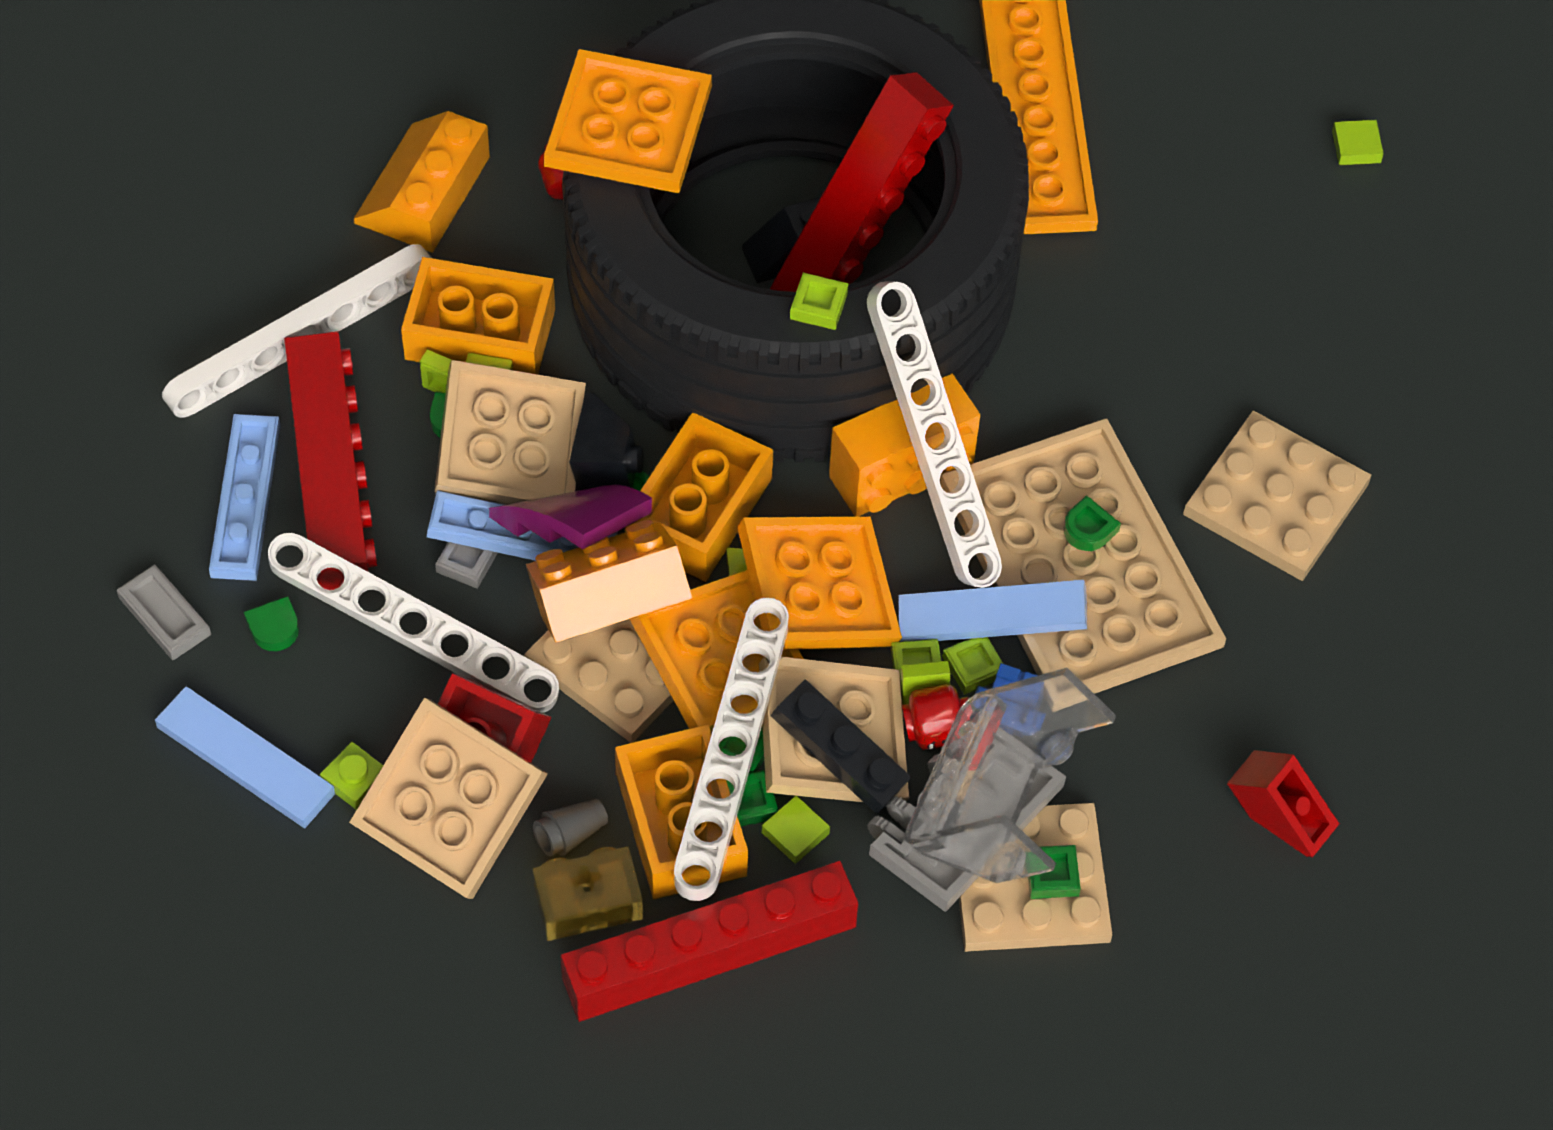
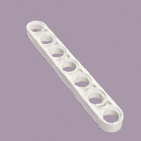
(266, 347)
(919, 418)
(396, 606)
(731, 768)

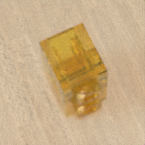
(570, 910)

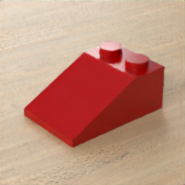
(496, 715)

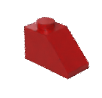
(1283, 800)

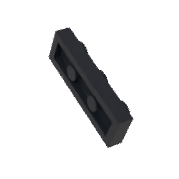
(840, 746)

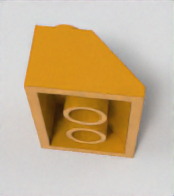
(426, 180)

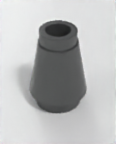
(568, 826)

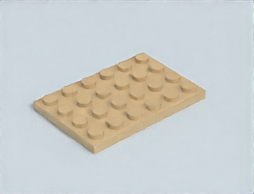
(1138, 587)

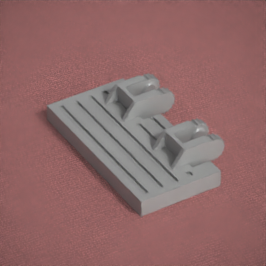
(929, 877)

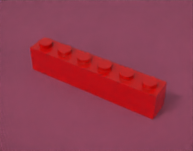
(868, 182)
(327, 450)
(709, 941)

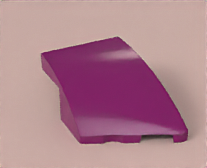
(577, 515)

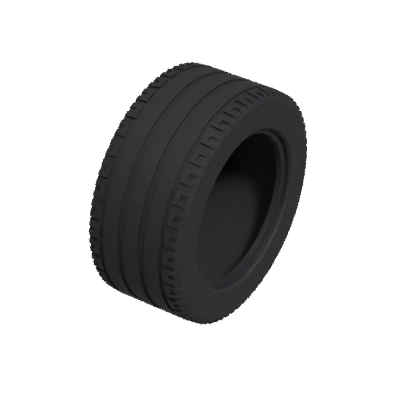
(799, 86)

